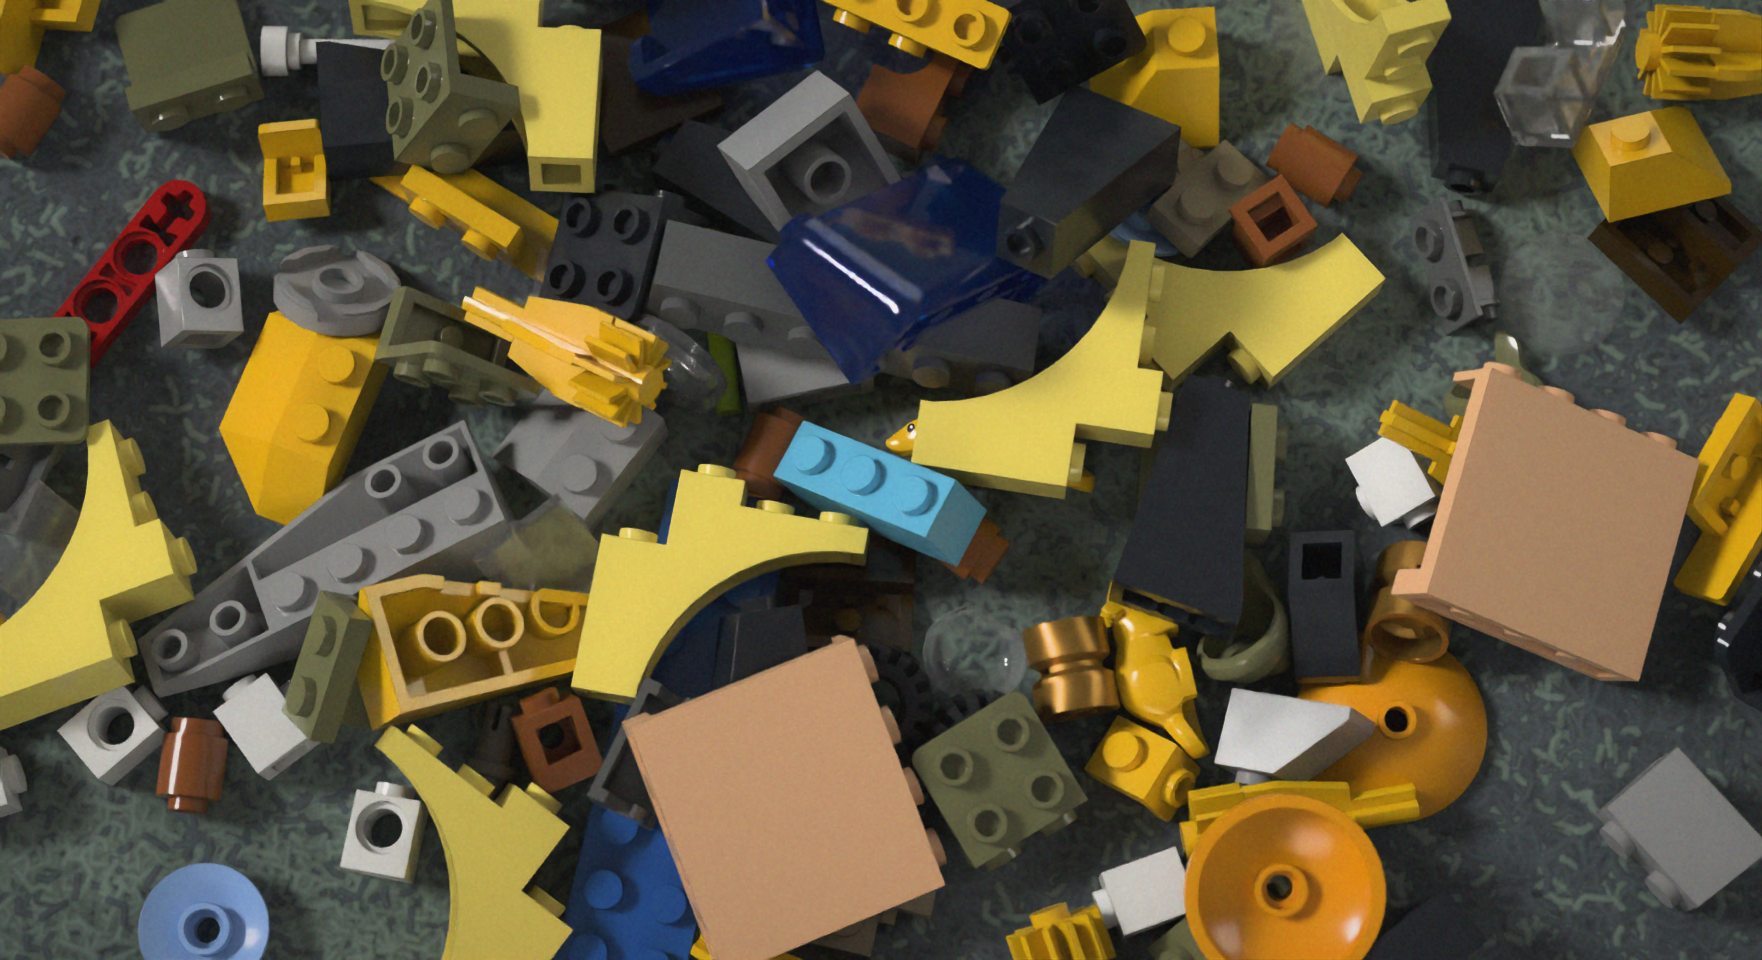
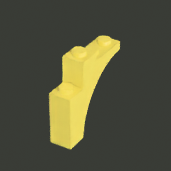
(1380, 51)
(551, 66)
(1261, 315)
(1094, 392)
(713, 544)
(115, 571)
(488, 854)

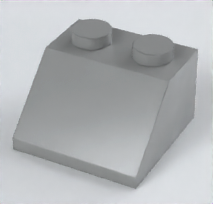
(808, 153)
(579, 454)
(1679, 832)

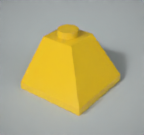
(1173, 73)
(1649, 163)

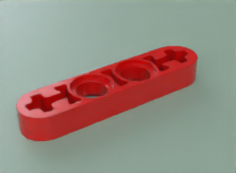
(132, 289)

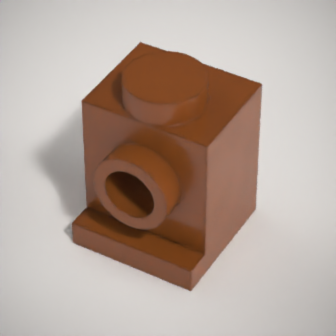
(1271, 225)
(574, 752)

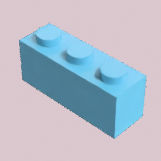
(881, 491)

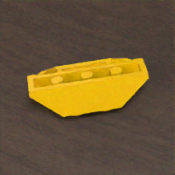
(299, 414)

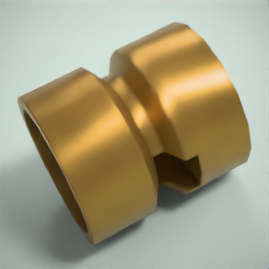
(1395, 625)
(1071, 669)

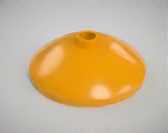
(1442, 734)
(1333, 883)

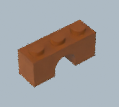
(908, 107)

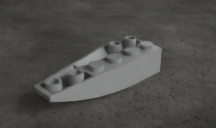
(388, 522)

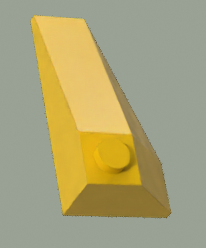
(461, 644)

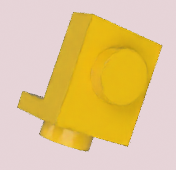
(294, 170)
(1144, 767)

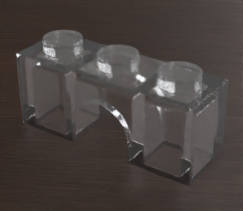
(1553, 88)

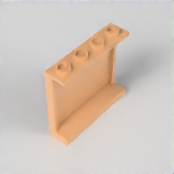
(1553, 526)
(787, 804)

